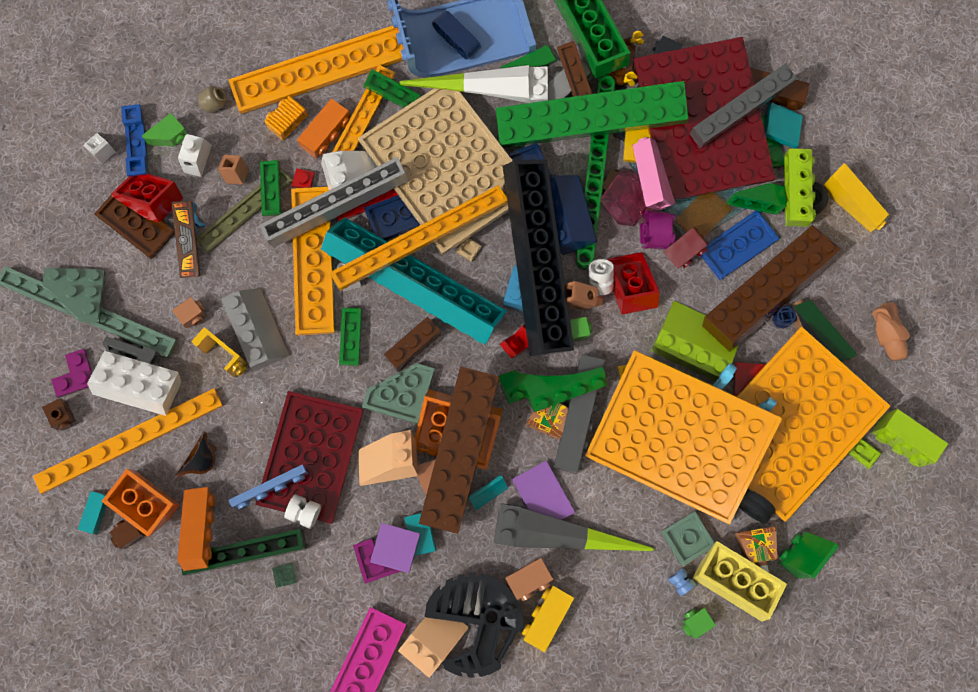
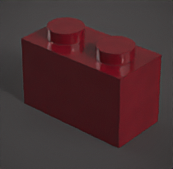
(686, 247)

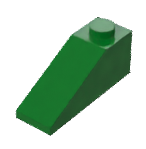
(762, 198)

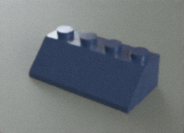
(571, 213)

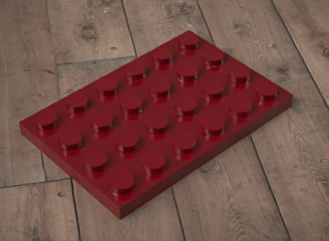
(321, 439)

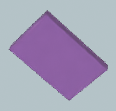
(543, 492)

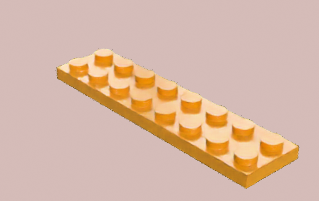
(312, 274)

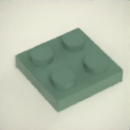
(687, 538)

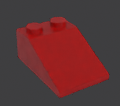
(148, 195)
(634, 284)

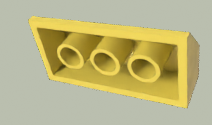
(740, 581)

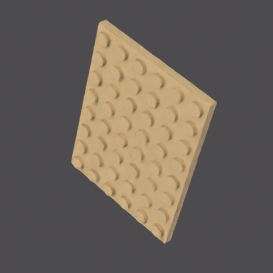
(445, 157)

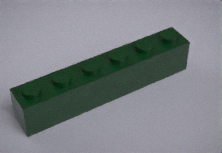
(253, 550)

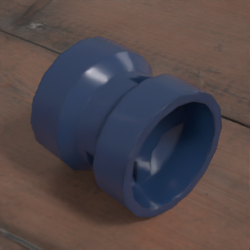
(781, 320)

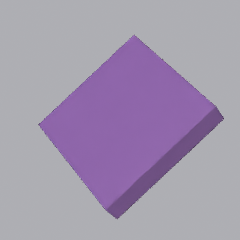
(395, 548)

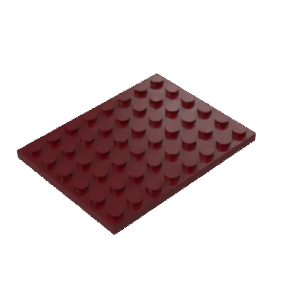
(712, 78)

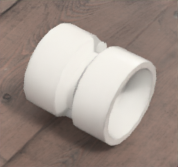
(601, 276)
(302, 511)

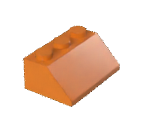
(140, 502)

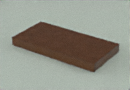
(140, 232)

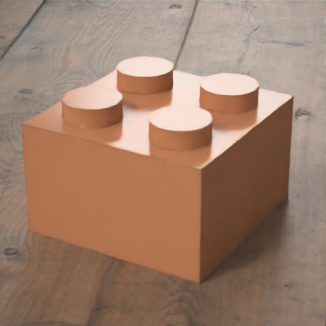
(528, 579)

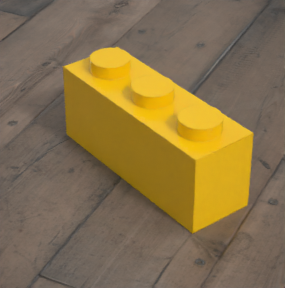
(547, 618)

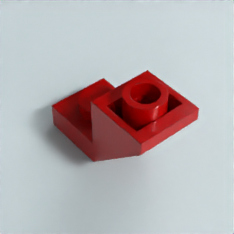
(516, 343)

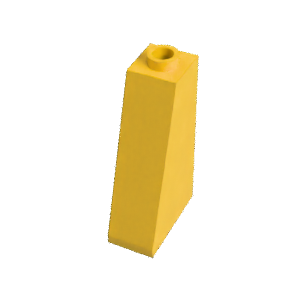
(856, 199)

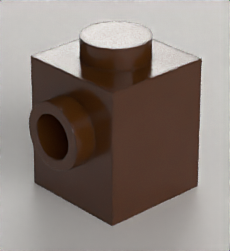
(59, 414)
(125, 534)

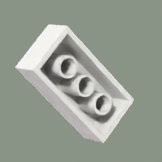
(134, 383)

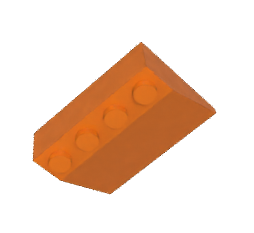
(433, 420)

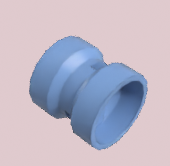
(682, 582)

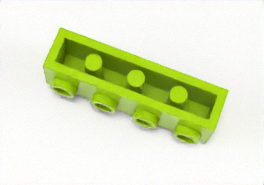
(798, 186)

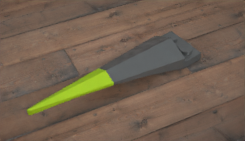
(531, 529)

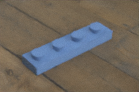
(261, 492)

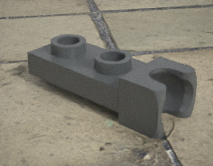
(131, 351)

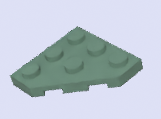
(77, 290)
(401, 394)

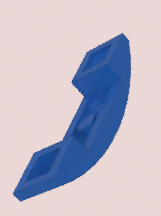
(136, 146)

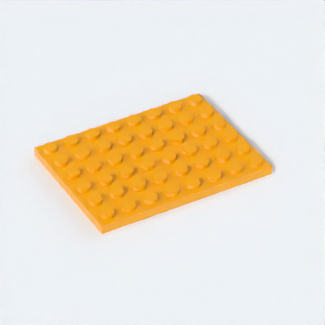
(822, 416)
(683, 436)

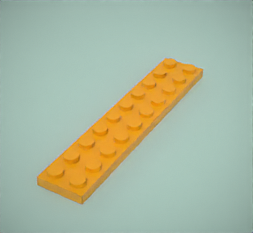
(316, 69)

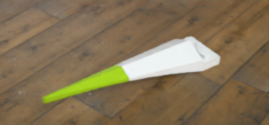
(513, 83)

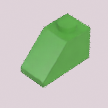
(166, 133)

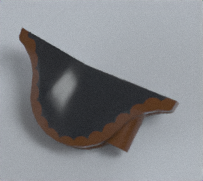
(200, 458)

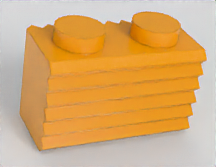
(285, 117)

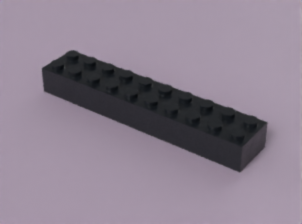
(538, 257)

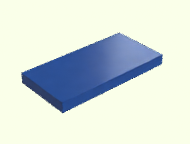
(739, 244)

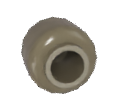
(211, 99)

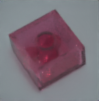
(625, 199)

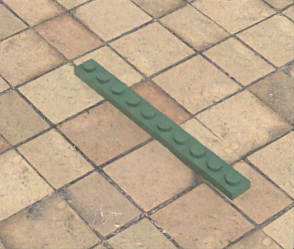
(108, 320)

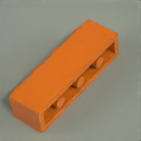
(196, 529)

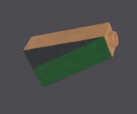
(822, 330)

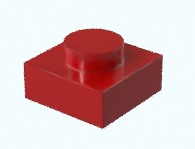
(303, 179)

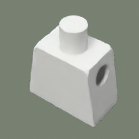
(195, 152)

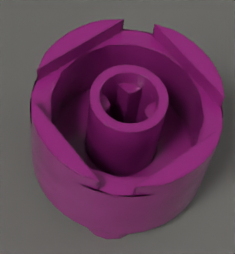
(657, 230)

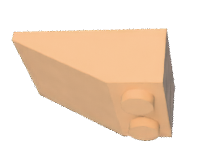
(388, 459)
(432, 643)

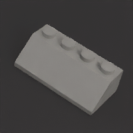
(255, 328)

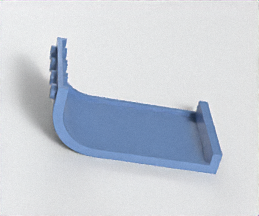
(497, 25)

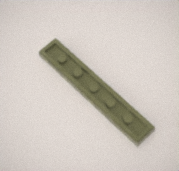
(236, 216)

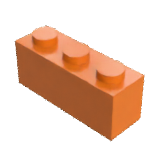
(324, 128)

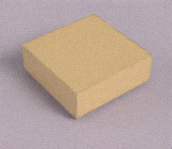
(468, 249)

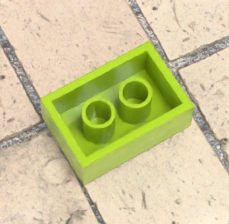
(909, 438)

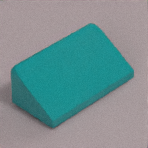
(488, 492)
(93, 513)
(426, 540)

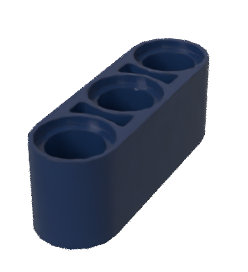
(456, 35)

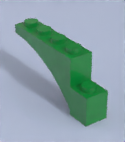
(549, 390)

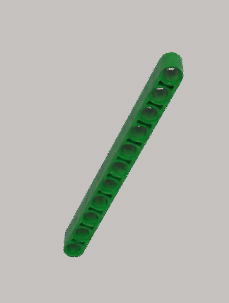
(595, 180)

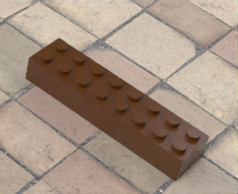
(770, 288)
(459, 450)

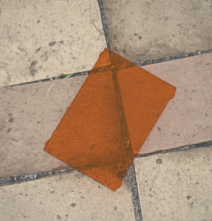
(703, 213)

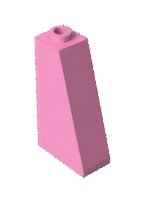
(652, 175)

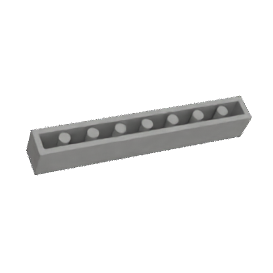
(334, 202)

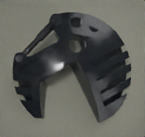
(469, 602)

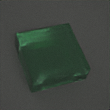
(284, 575)

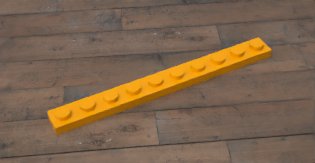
(418, 237)
(127, 441)

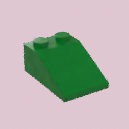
(807, 555)

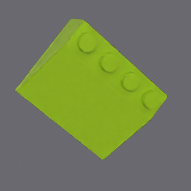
(690, 344)

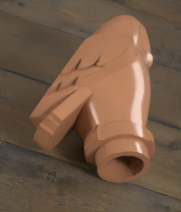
(891, 331)

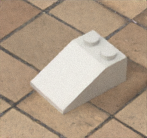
(344, 166)

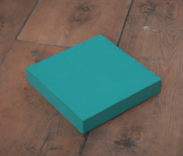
(783, 125)

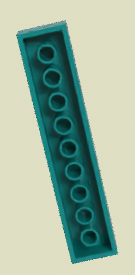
(419, 283)

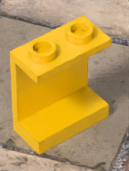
(206, 340)

